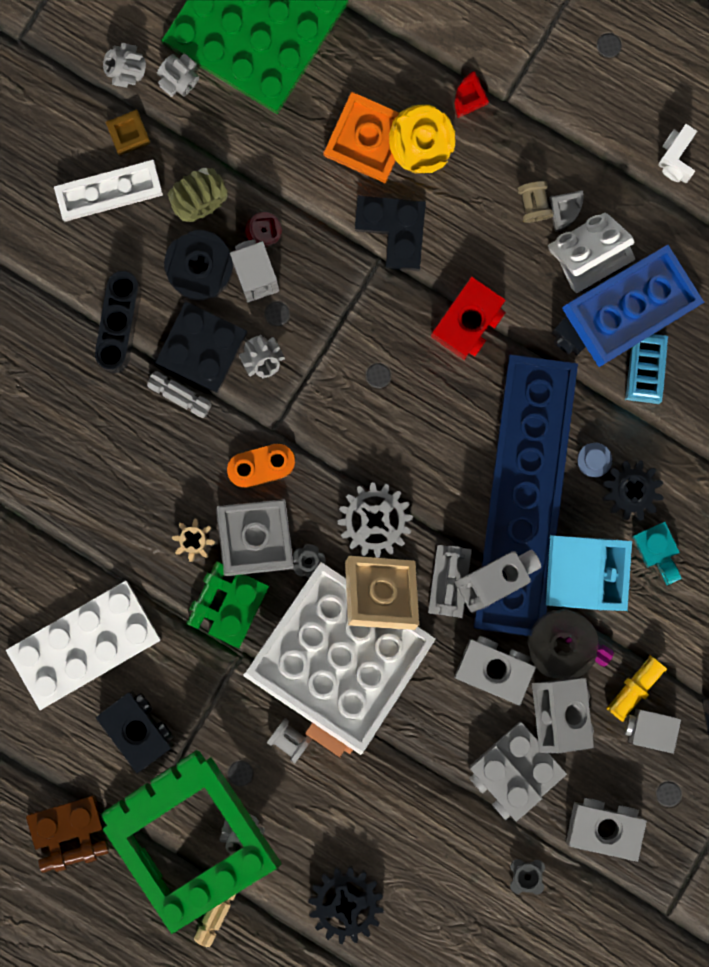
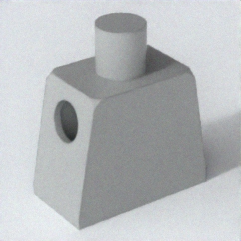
(488, 583)

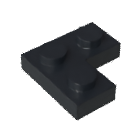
(401, 221)

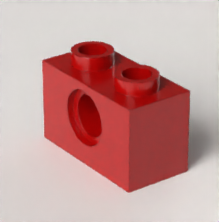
(472, 299)

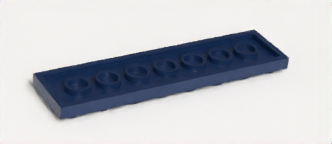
(527, 482)

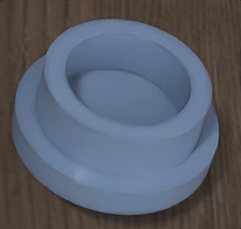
(594, 460)

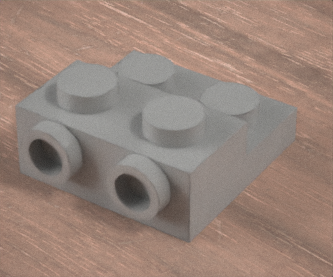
(515, 772)

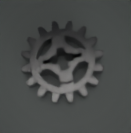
(330, 909)

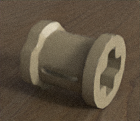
(534, 213)

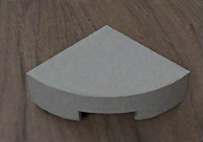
(565, 209)

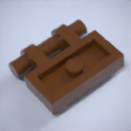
(65, 823)

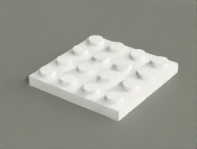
(336, 671)

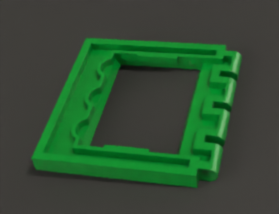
(215, 884)

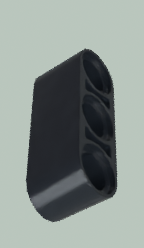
(113, 306)

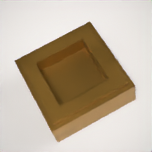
(127, 132)

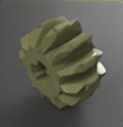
(198, 194)

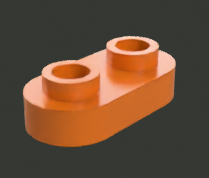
(261, 467)

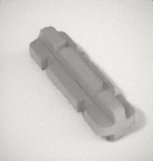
(179, 394)

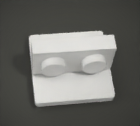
(593, 251)

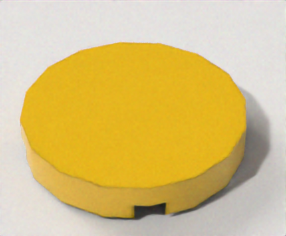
(422, 139)

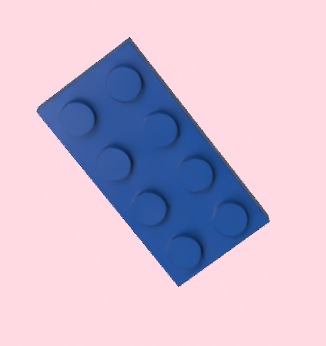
(632, 305)

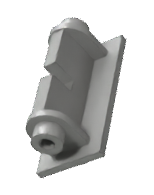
(450, 565)

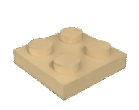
(381, 593)

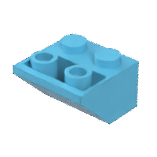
(588, 573)

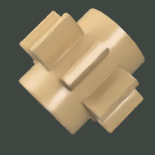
(183, 539)

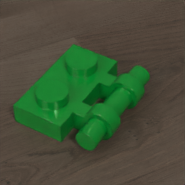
(237, 609)

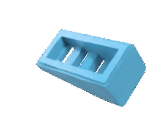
(642, 395)

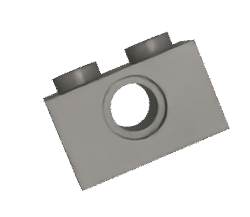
(254, 270)
(510, 685)
(555, 731)
(624, 841)

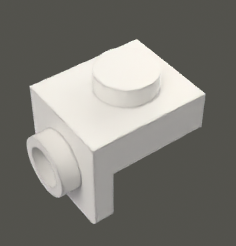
(676, 144)

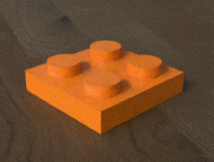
(363, 138)

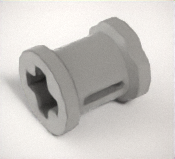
(300, 741)

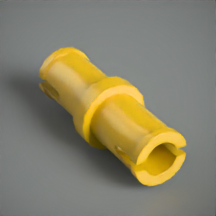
(636, 688)

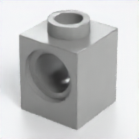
(652, 730)

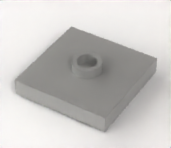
(254, 537)

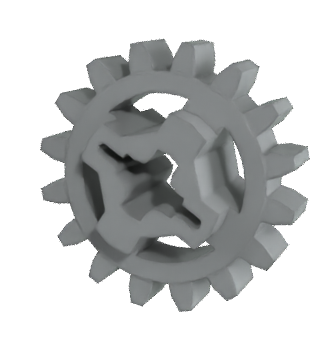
(360, 537)

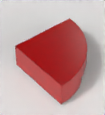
(469, 96)

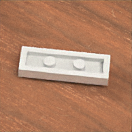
(108, 190)

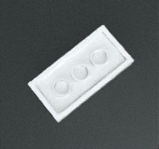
(83, 645)

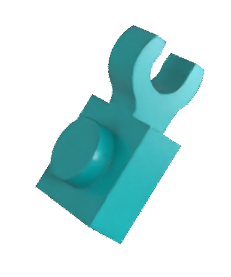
(658, 547)

